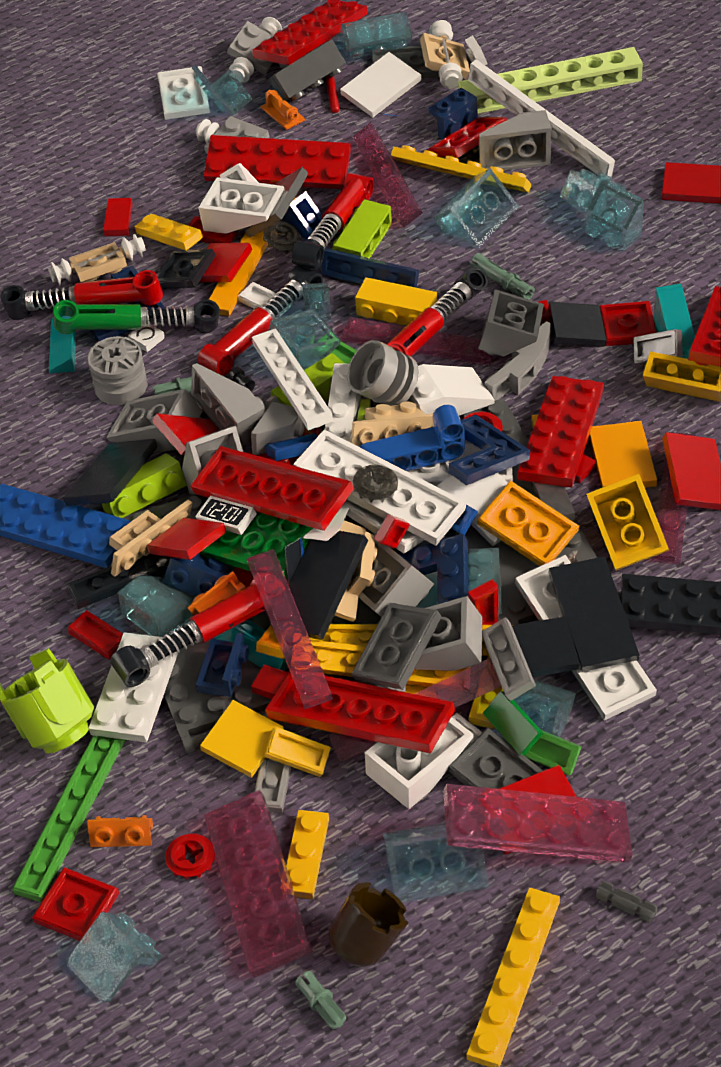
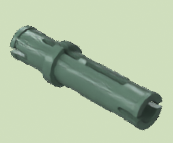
(509, 281)

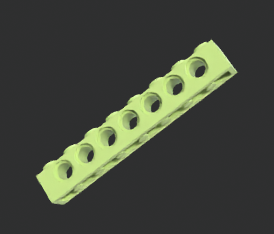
(566, 77)

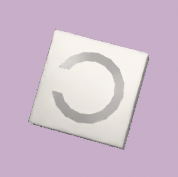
(147, 337)

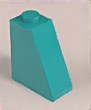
(672, 313)

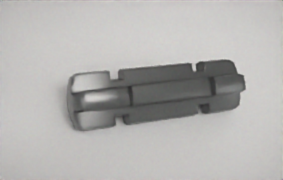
(626, 901)

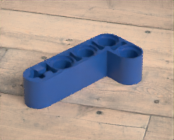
(426, 446)

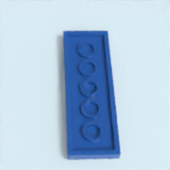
(58, 527)

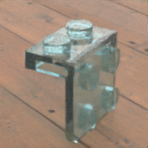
(227, 90)
(581, 188)
(110, 954)

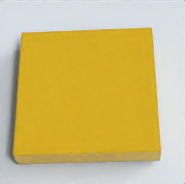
(240, 738)

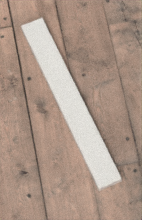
(561, 134)

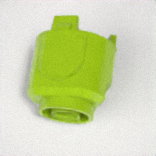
(48, 704)

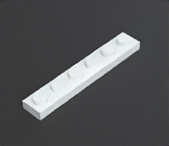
(292, 379)

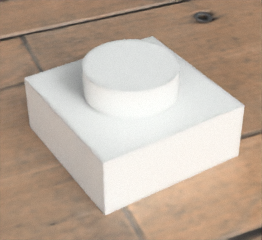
(474, 51)

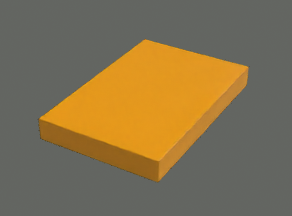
(622, 453)
(527, 524)

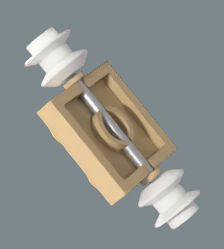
(444, 55)
(97, 261)

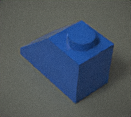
(303, 215)

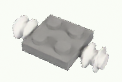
(245, 41)
(231, 127)

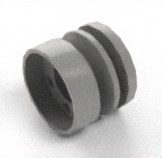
(117, 370)
(382, 373)

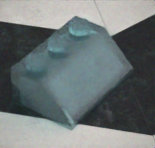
(375, 35)
(477, 210)
(427, 867)

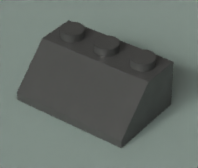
(308, 71)
(510, 324)

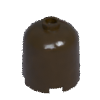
(367, 925)

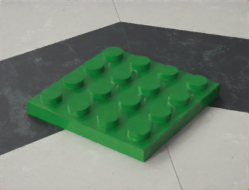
(261, 535)

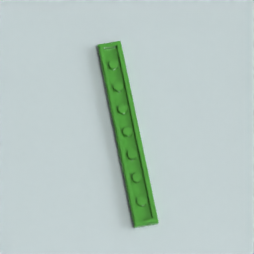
(67, 818)

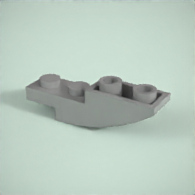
(522, 368)

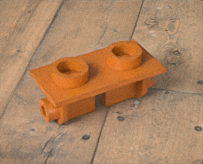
(281, 110)
(222, 589)
(120, 832)

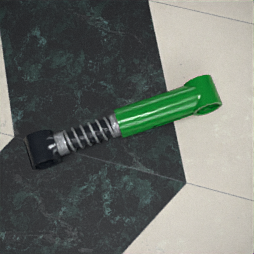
(132, 316)

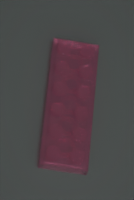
(536, 823)
(257, 884)

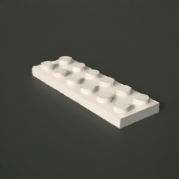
(419, 503)
(609, 688)

